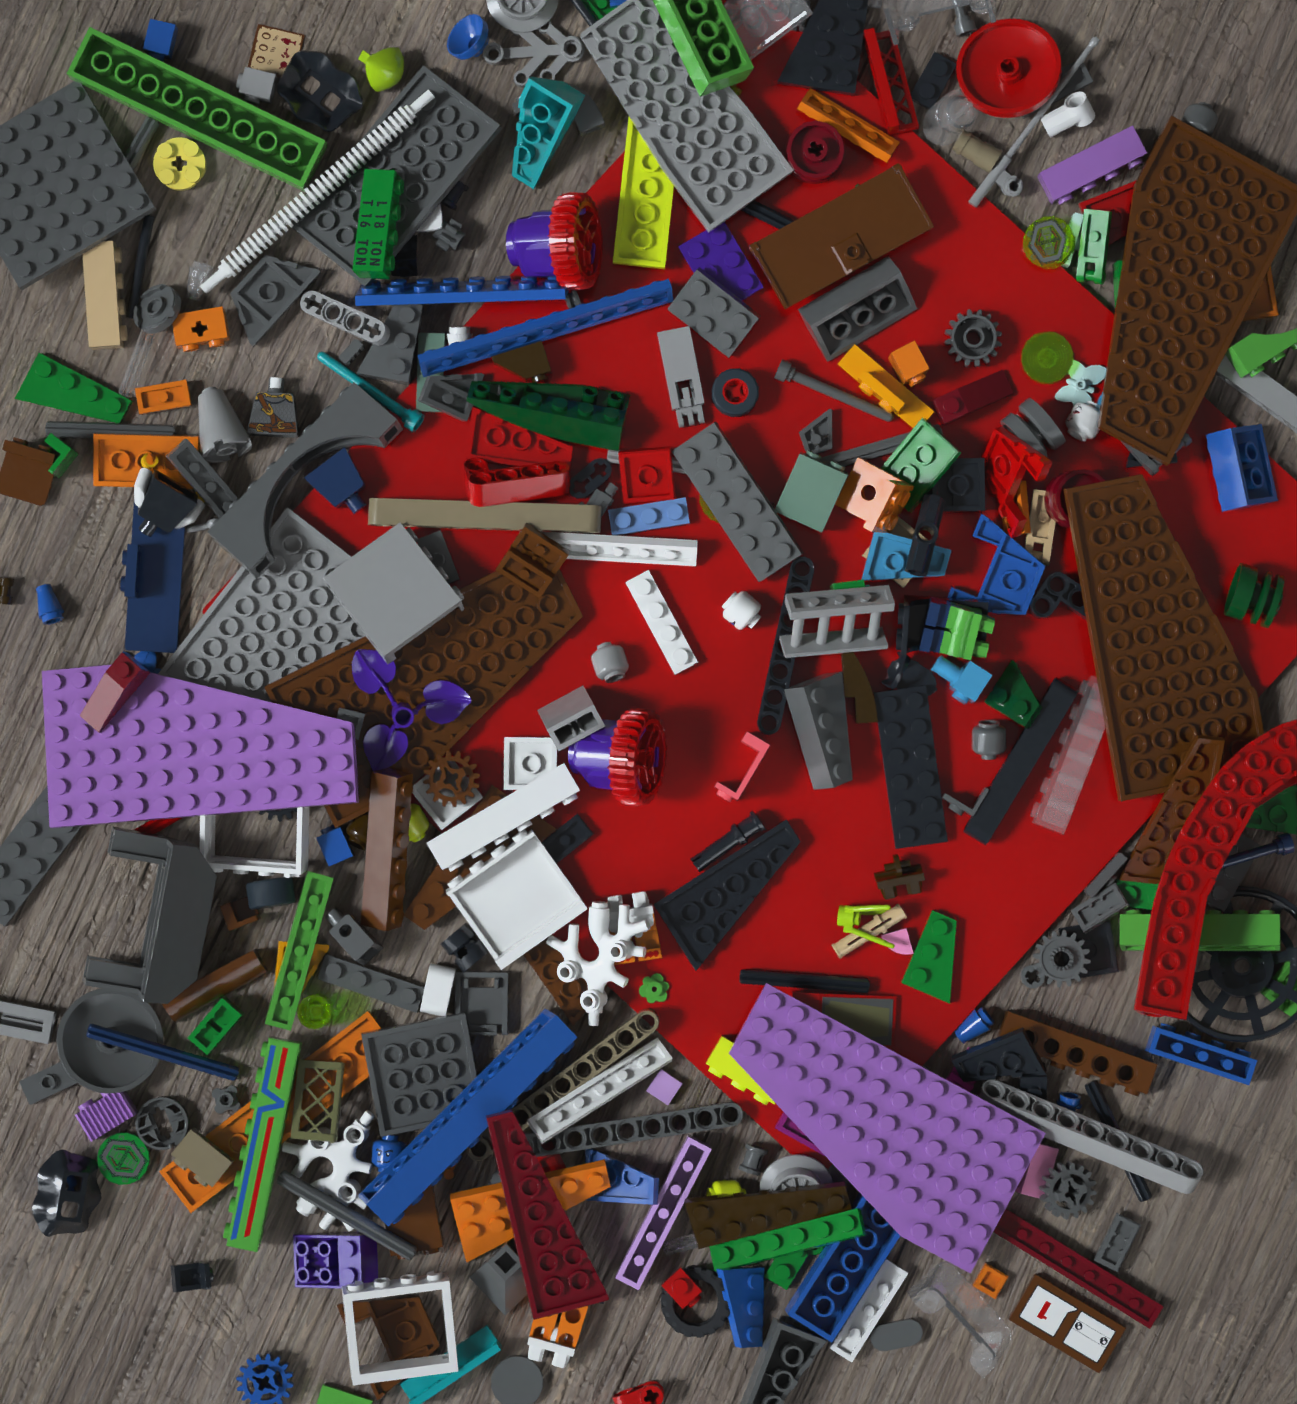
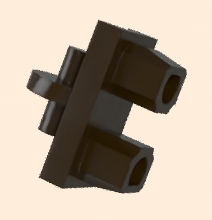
(898, 874)

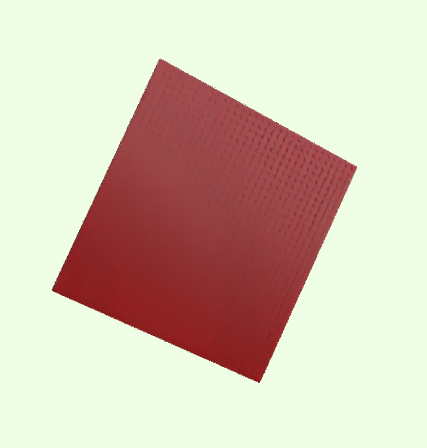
(995, 891)

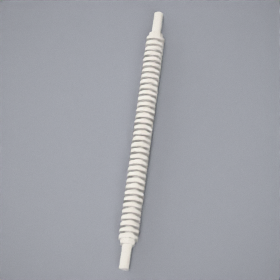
(227, 269)

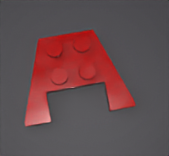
(1005, 466)

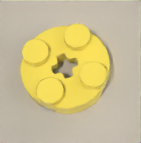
(169, 174)

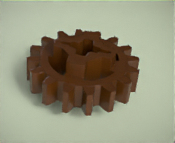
(443, 763)

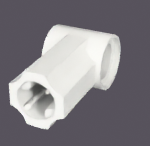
(1075, 111)

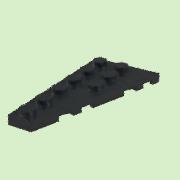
(829, 48)
(714, 900)

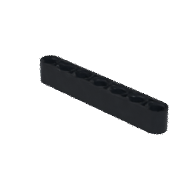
(777, 656)
(1020, 761)

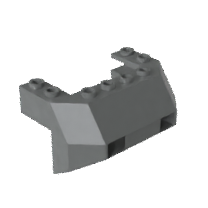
(174, 921)

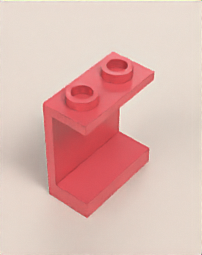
(756, 744)

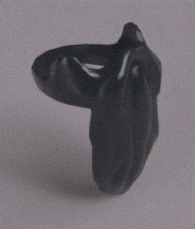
(909, 673)

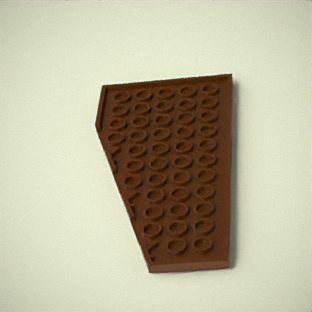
(1190, 268)
(1153, 640)
(476, 648)

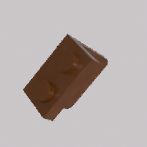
(26, 472)

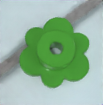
(646, 990)

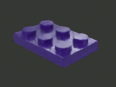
(723, 260)

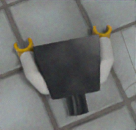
(164, 501)

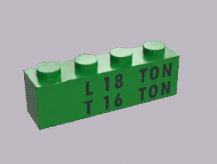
(377, 224)

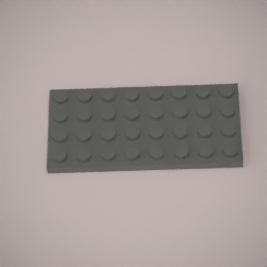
(426, 155)

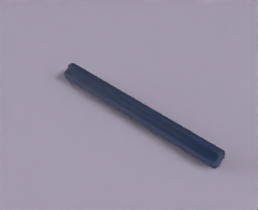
(162, 1052)

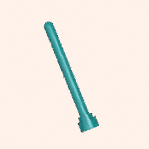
(411, 418)

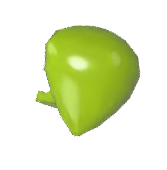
(383, 68)

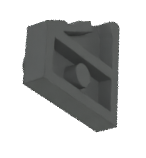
(449, 394)

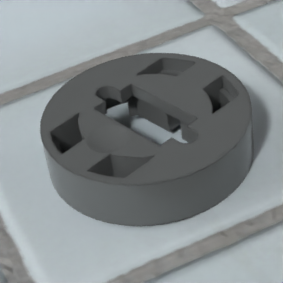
(151, 1127)

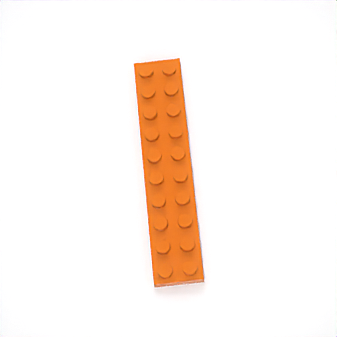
(230, 1135)

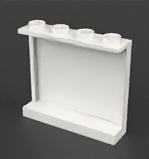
(515, 898)

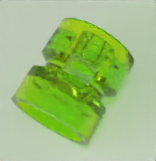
(315, 1011)

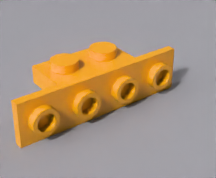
(884, 386)

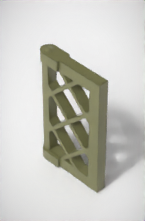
(301, 1086)

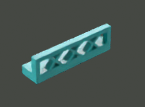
(470, 1354)

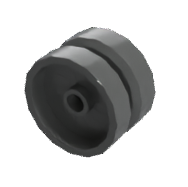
(1034, 427)

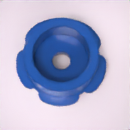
(1069, 1100)

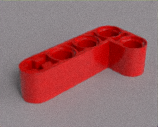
(514, 484)

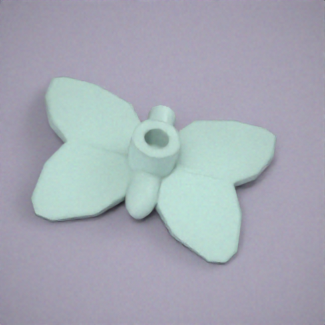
(1079, 381)

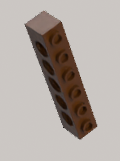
(1142, 1069)

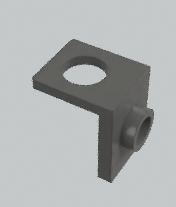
(960, 808)

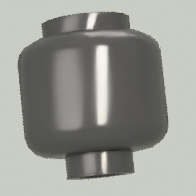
(1201, 117)
(989, 739)

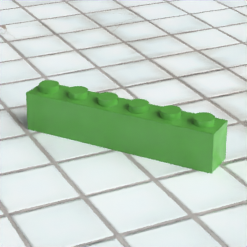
(1219, 931)

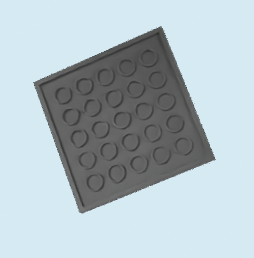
(62, 185)

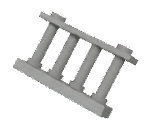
(836, 603)

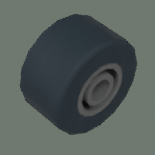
(270, 893)

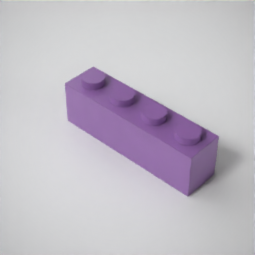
(1092, 165)

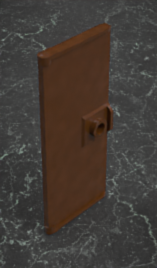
(841, 236)

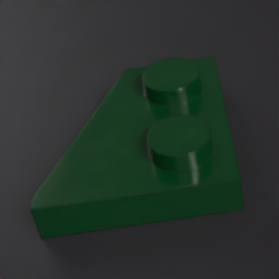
(1014, 697)

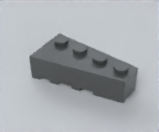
(781, 1362)

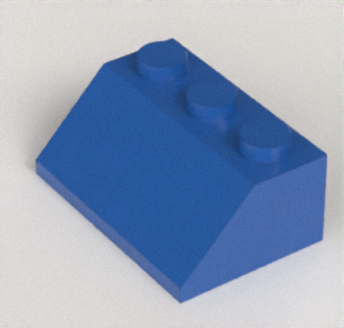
(1241, 467)

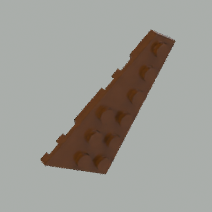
(432, 901)

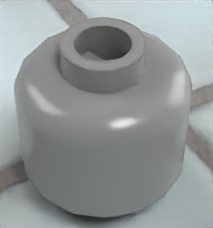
(609, 662)

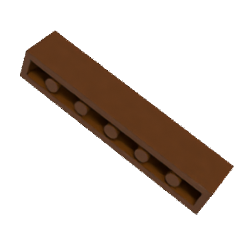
(386, 849)

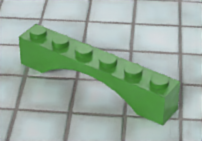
(1257, 349)

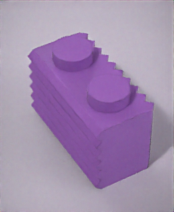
(105, 1113)

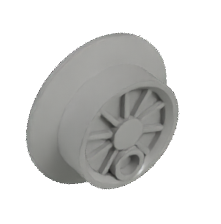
(522, 14)
(793, 1172)

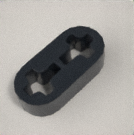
(594, 483)

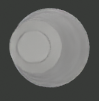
(220, 427)

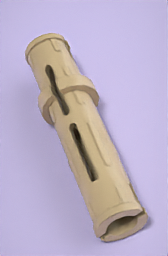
(896, 915)

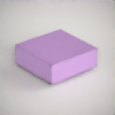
(664, 1087)

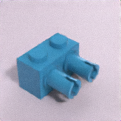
(965, 682)

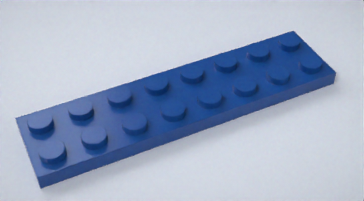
(456, 291)

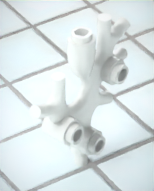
(602, 969)
(344, 1163)

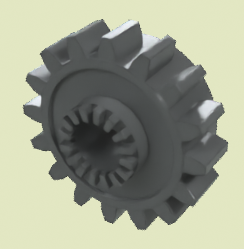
(985, 331)
(1065, 944)

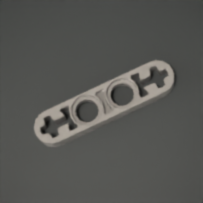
(346, 315)

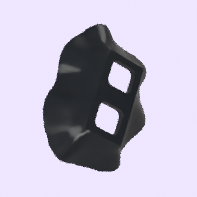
(331, 79)
(52, 1193)

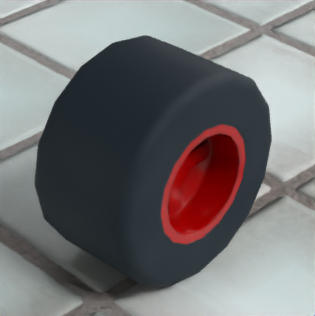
(743, 392)

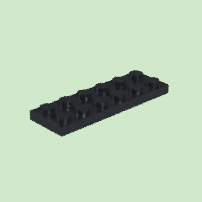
(910, 767)

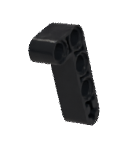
(1054, 598)

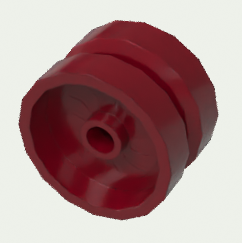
(820, 137)
(1054, 495)

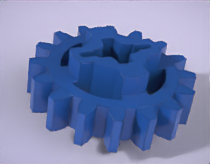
(254, 1375)

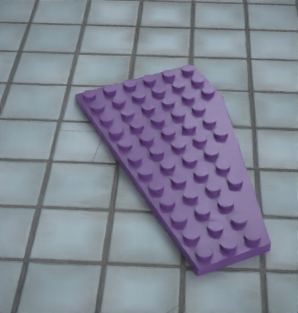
(187, 753)
(901, 1135)

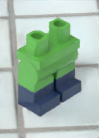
(954, 629)

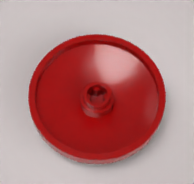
(1009, 68)

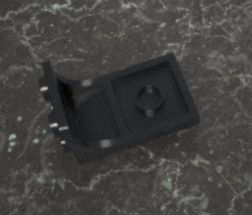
(912, 618)

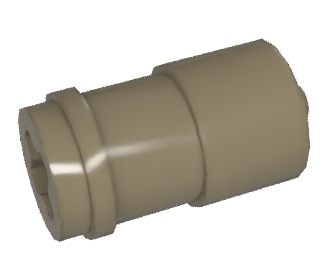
(977, 151)

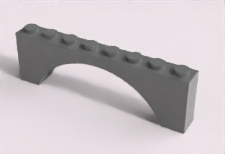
(347, 422)

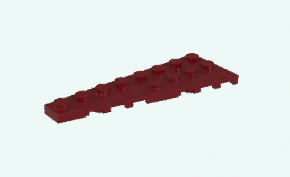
(549, 1251)

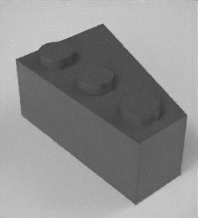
(397, 356)

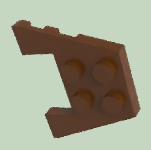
(402, 1328)

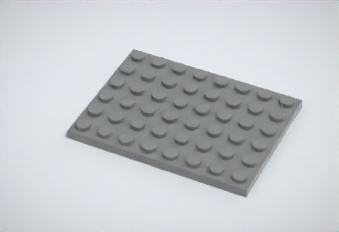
(272, 622)

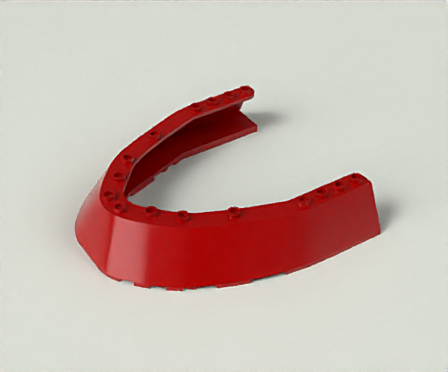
(1198, 854)

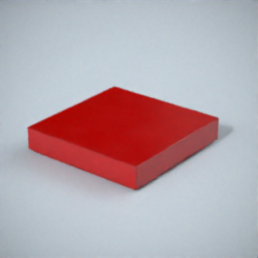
(647, 474)

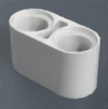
(438, 990)

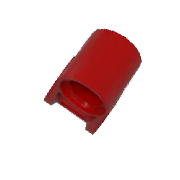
(638, 1394)

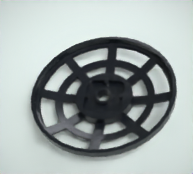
(1251, 982)

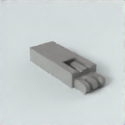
(681, 365)
(27, 1022)

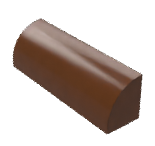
(216, 985)

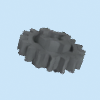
(1077, 1195)

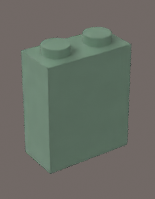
(811, 490)

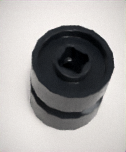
(455, 945)

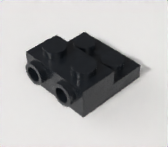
(962, 486)

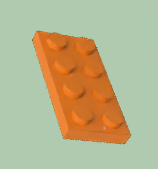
(120, 454)

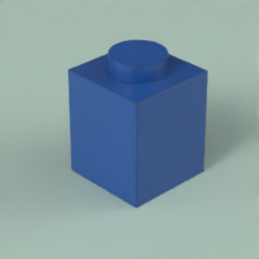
(160, 39)
(334, 845)

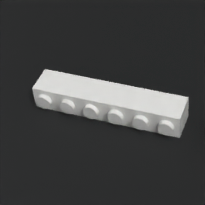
(504, 816)

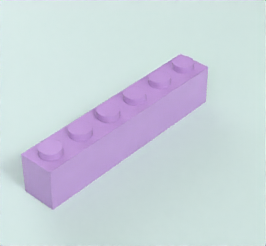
(662, 1216)

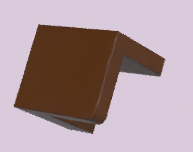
(239, 914)

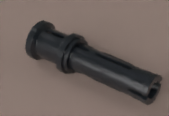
(738, 834)

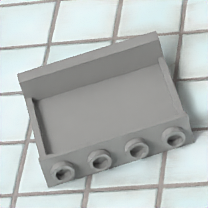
(393, 590)

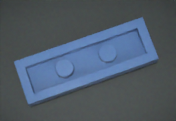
(648, 516)

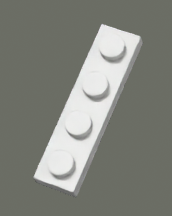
(661, 622)
(868, 1310)

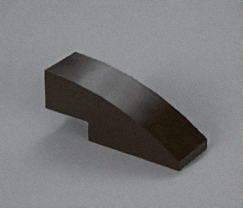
(858, 687)

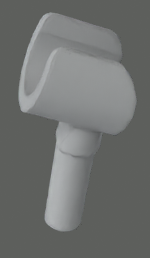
(200, 527)

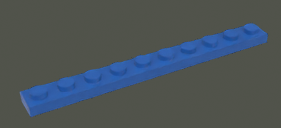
(546, 327)

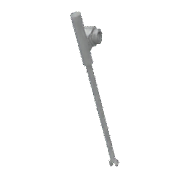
(998, 174)

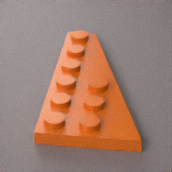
(483, 1211)

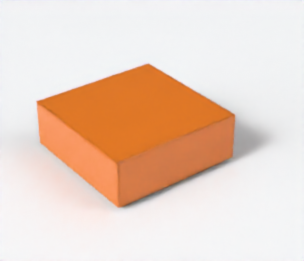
(990, 1280)

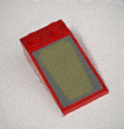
(867, 1014)

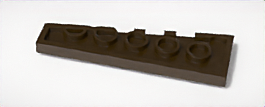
(743, 1215)

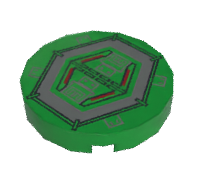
(123, 1158)

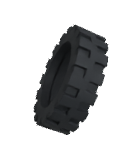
(697, 1329)

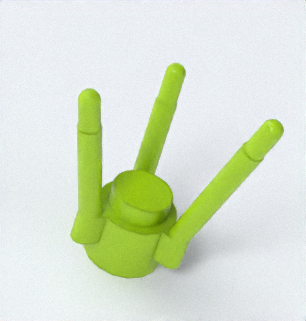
(851, 915)

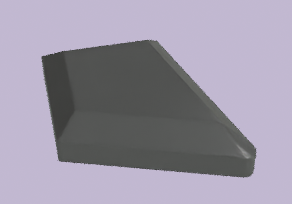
(818, 434)

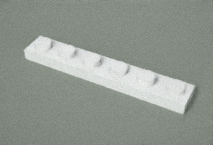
(627, 548)
(599, 1090)

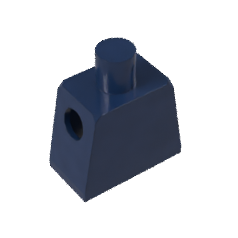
(339, 481)

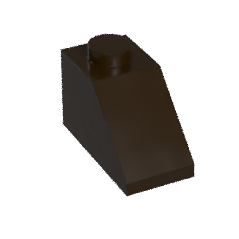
(525, 362)

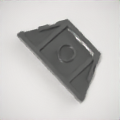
(269, 293)

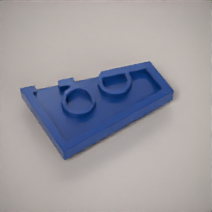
(626, 1182)
(745, 1300)

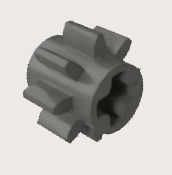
(450, 235)

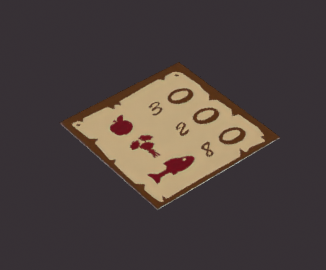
(274, 49)

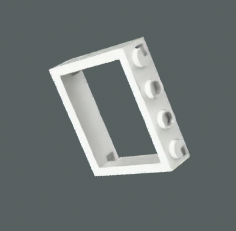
(264, 867)
(408, 1367)

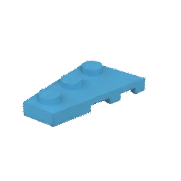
(889, 557)

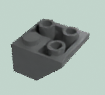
(501, 1278)

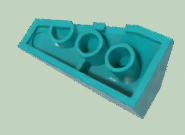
(544, 118)

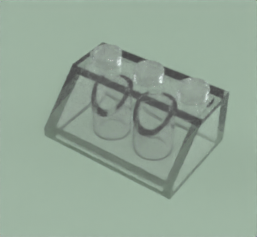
(765, 21)

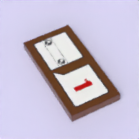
(1066, 1323)

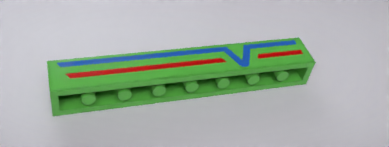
(263, 1144)

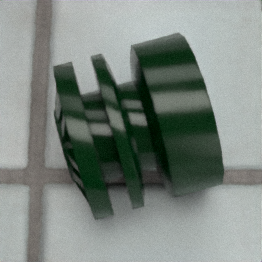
(1254, 595)

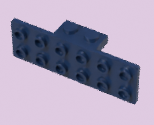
(153, 588)

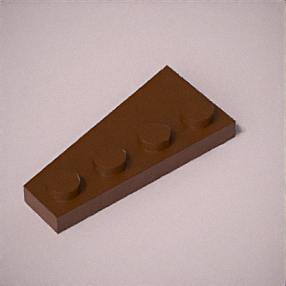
(545, 962)

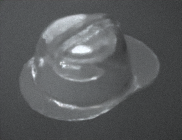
(949, 118)

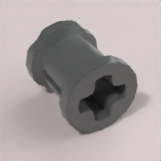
(753, 1159)

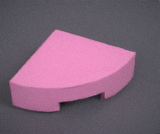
(901, 941)

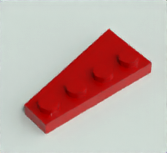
(510, 444)

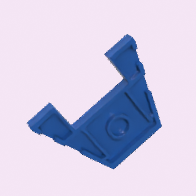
(1011, 574)

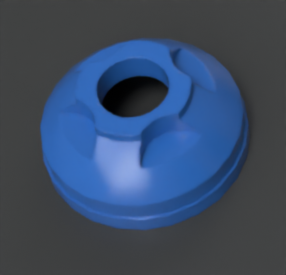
(468, 37)

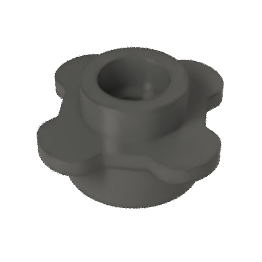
(231, 1094)

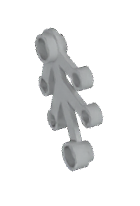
(539, 52)

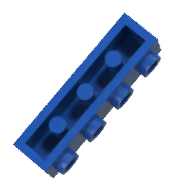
(1201, 1055)

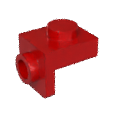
(682, 1288)

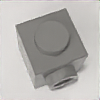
(256, 85)

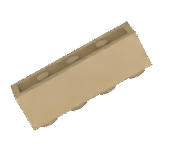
(103, 296)

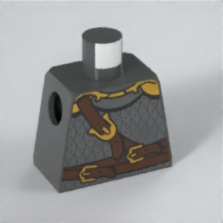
(274, 412)

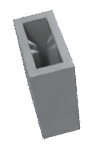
(570, 718)

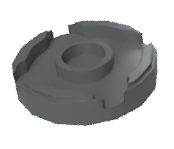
(157, 309)
(517, 1380)

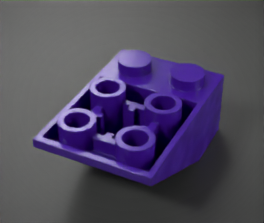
(334, 1259)

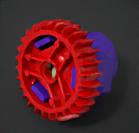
(559, 242)
(624, 757)

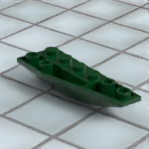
(557, 410)

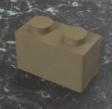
(202, 1158)

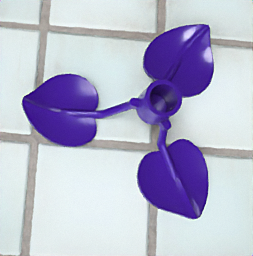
(385, 744)

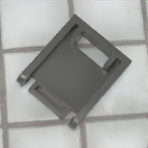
(483, 1006)

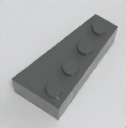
(822, 728)

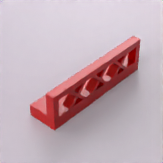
(881, 81)

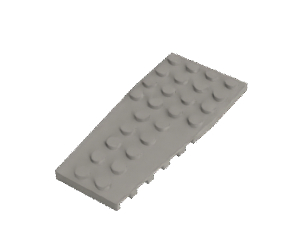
(704, 143)

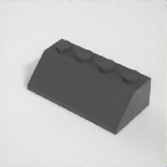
(858, 308)

